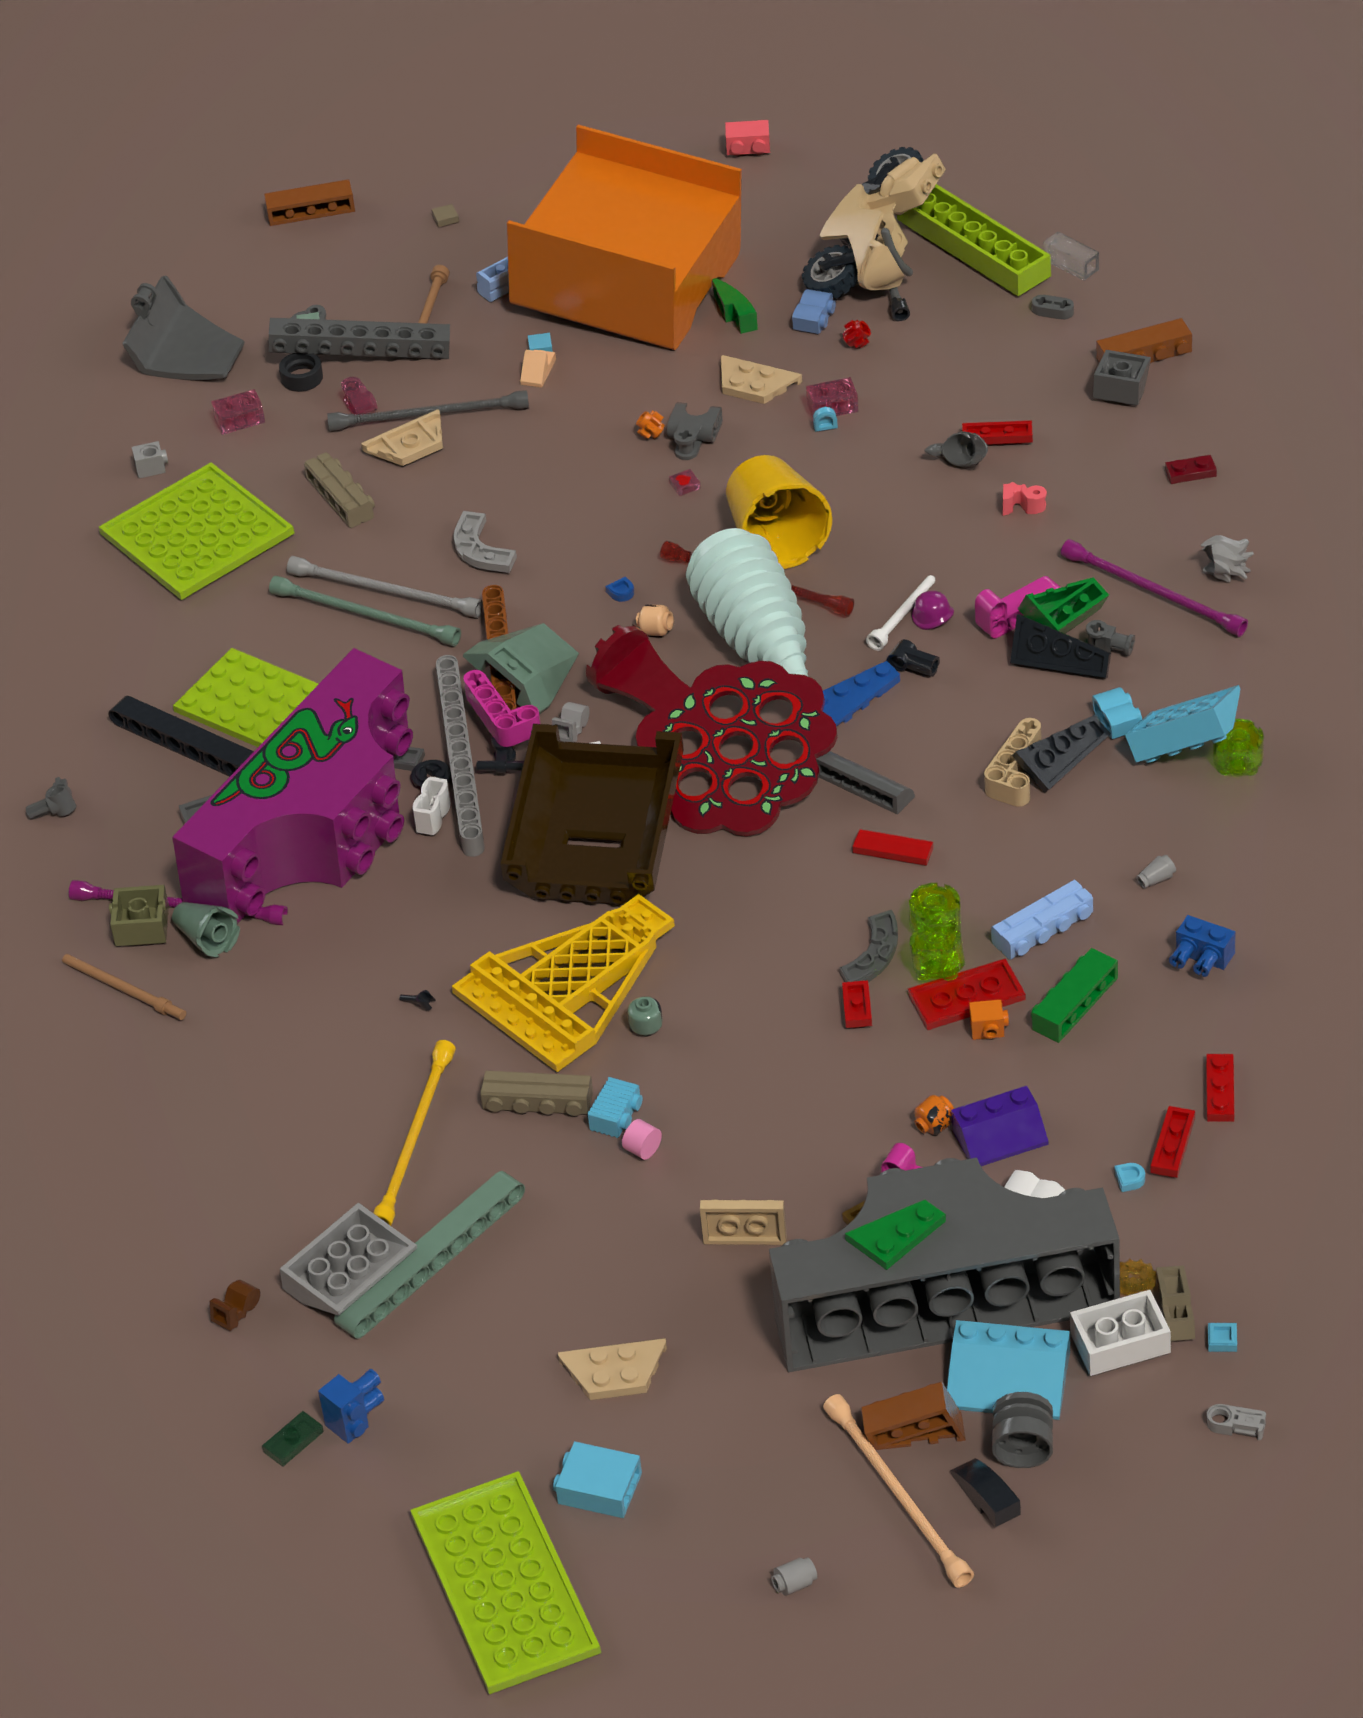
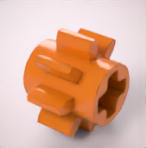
(650, 424)

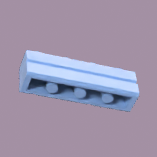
(493, 280)
(1042, 920)

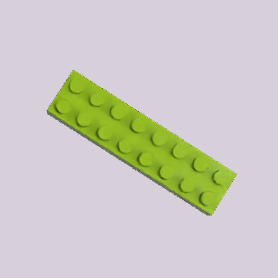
(979, 241)

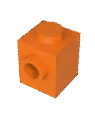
(988, 1019)

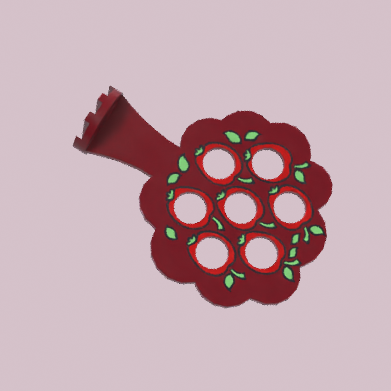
(633, 668)

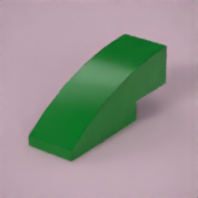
(734, 306)

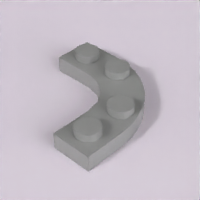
(474, 551)

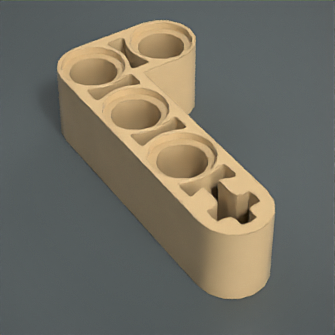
(1004, 774)

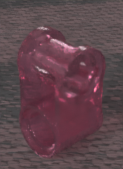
(357, 396)

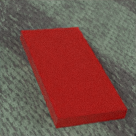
(948, 1000)

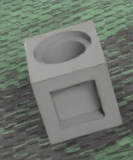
(149, 459)

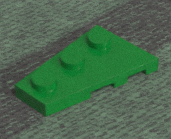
(897, 1233)

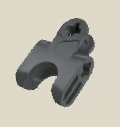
(692, 430)

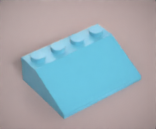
(1184, 725)
(1006, 1359)

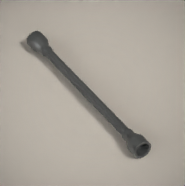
(339, 420)

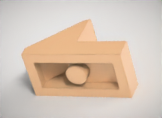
(536, 367)

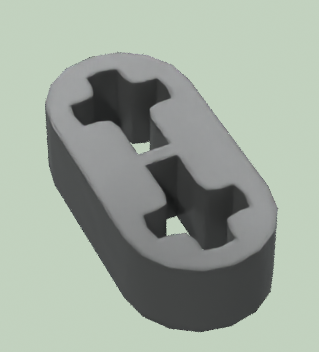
(1052, 307)

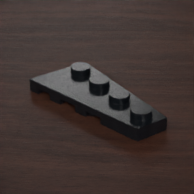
(1051, 649)
(1056, 755)

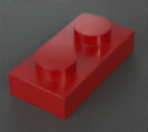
(857, 1004)

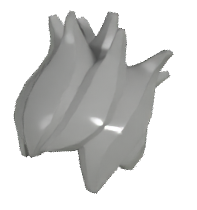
(1227, 557)

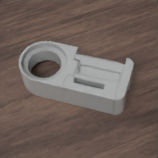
(1239, 1421)

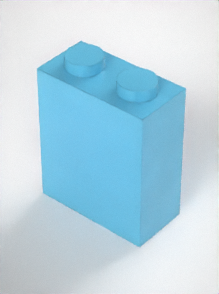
(598, 1479)

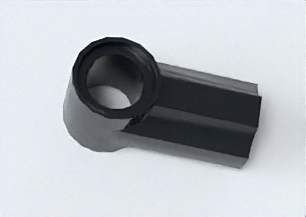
(907, 656)

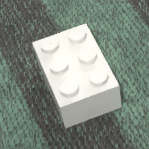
(1120, 1332)

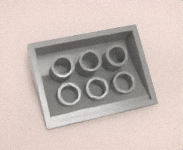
(345, 1261)

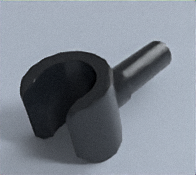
(422, 998)

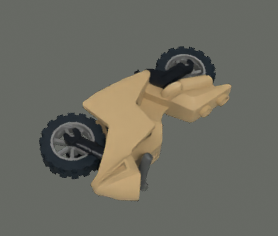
(869, 226)

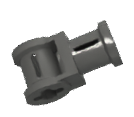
(1108, 638)

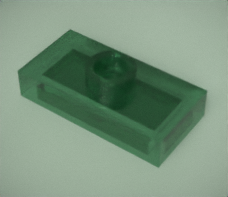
(292, 1438)

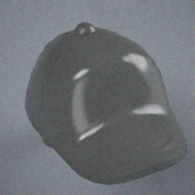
(960, 449)

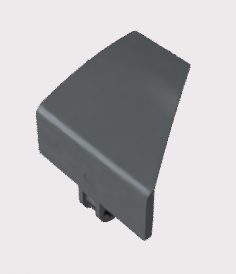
(175, 339)

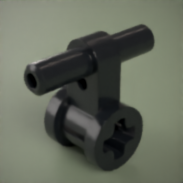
(504, 760)

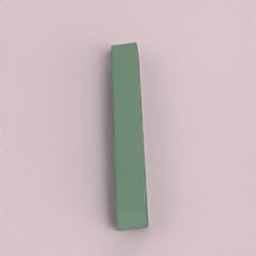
(433, 1253)

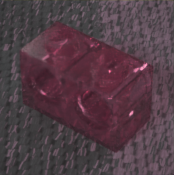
(836, 394)
(238, 411)

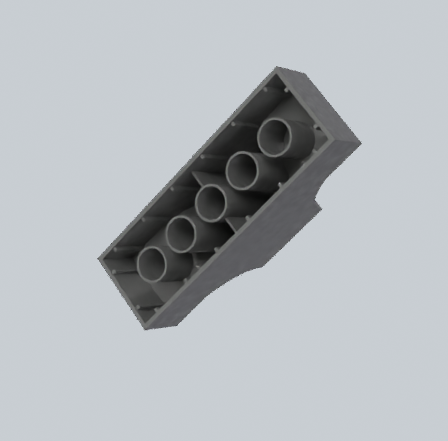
(990, 1262)

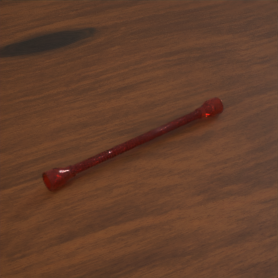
(839, 604)

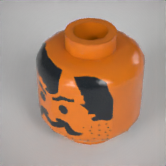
(933, 1114)

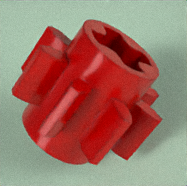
(856, 333)

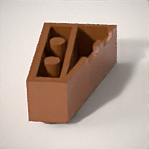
(912, 1417)

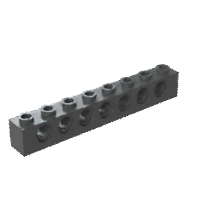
(359, 338)

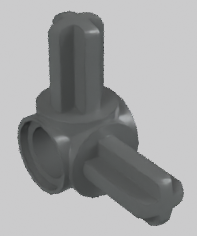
(57, 800)

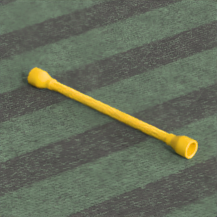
(441, 1056)

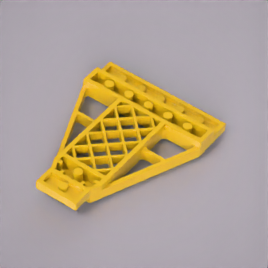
(545, 1021)

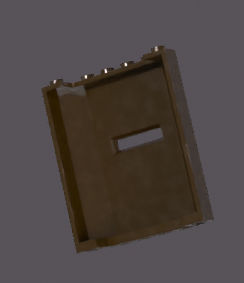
(590, 795)

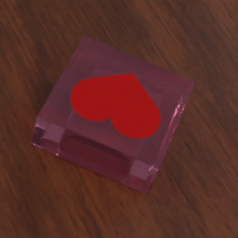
(684, 482)

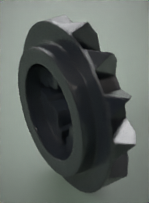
(430, 767)

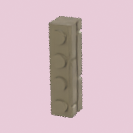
(339, 489)
(536, 1092)

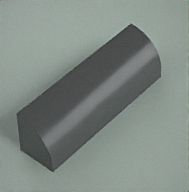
(864, 782)

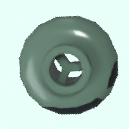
(645, 1015)

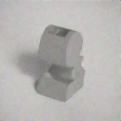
(573, 718)

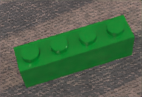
(1074, 995)

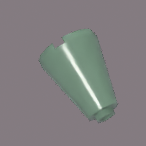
(207, 926)

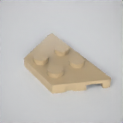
(755, 380)
(408, 441)
(614, 1368)

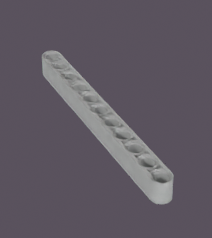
(460, 756)

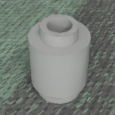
(794, 1576)

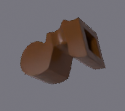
(238, 1300)

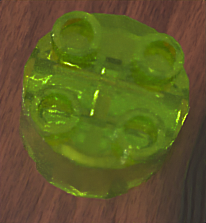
(1241, 750)
(934, 905)
(937, 952)

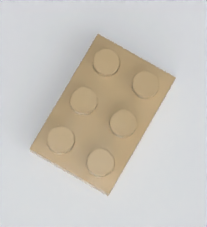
(743, 1222)

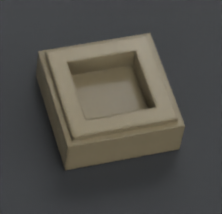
(445, 215)

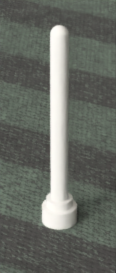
(879, 637)

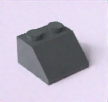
(1121, 377)

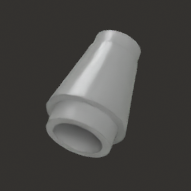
(1157, 871)

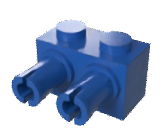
(1205, 943)
(348, 1403)

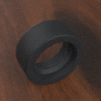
(304, 381)

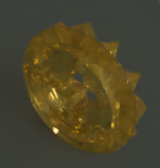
(1133, 1285)

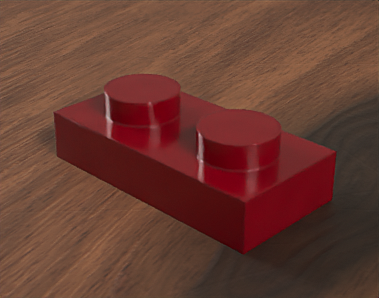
(1190, 469)

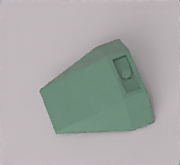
(529, 658)

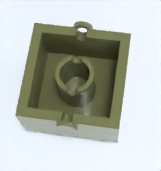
(139, 915)

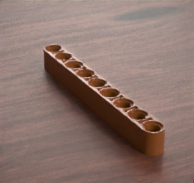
(497, 625)

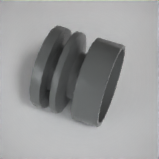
(1022, 1430)

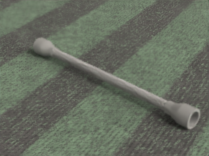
(468, 606)

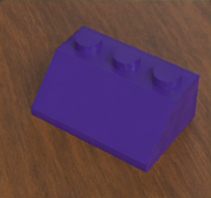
(999, 1126)

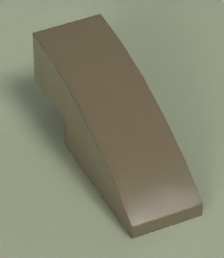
(1176, 1302)

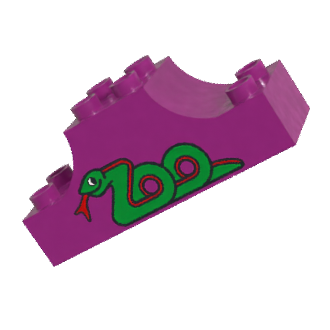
(307, 798)

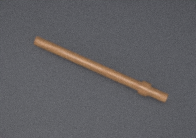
(160, 1004)

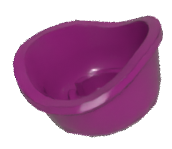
(931, 610)

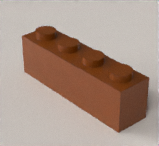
(309, 202)
(1155, 341)

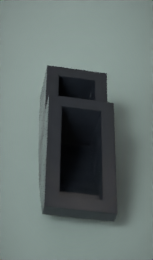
(987, 1491)

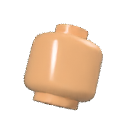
(655, 620)

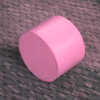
(641, 1139)

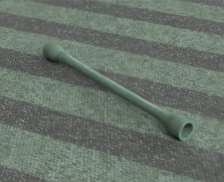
(446, 633)

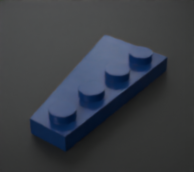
(857, 691)

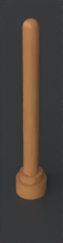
(439, 276)

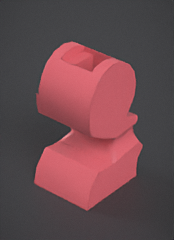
(1030, 499)

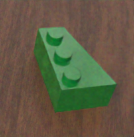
(1065, 606)

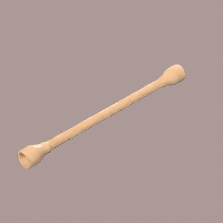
(956, 1568)

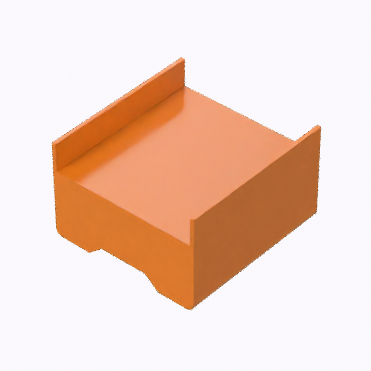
(627, 238)

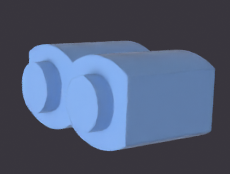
(813, 311)

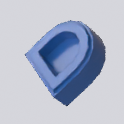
(621, 590)

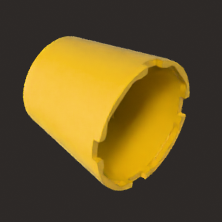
(780, 506)

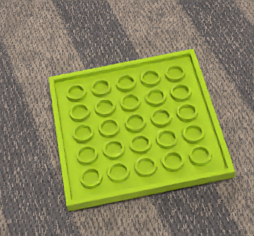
(196, 530)

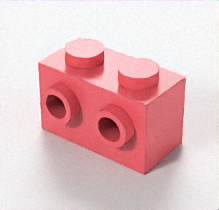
(747, 137)

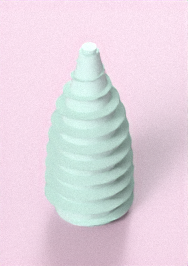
(748, 598)

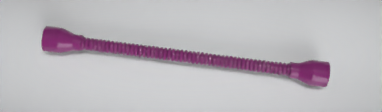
(1231, 622)
(85, 891)

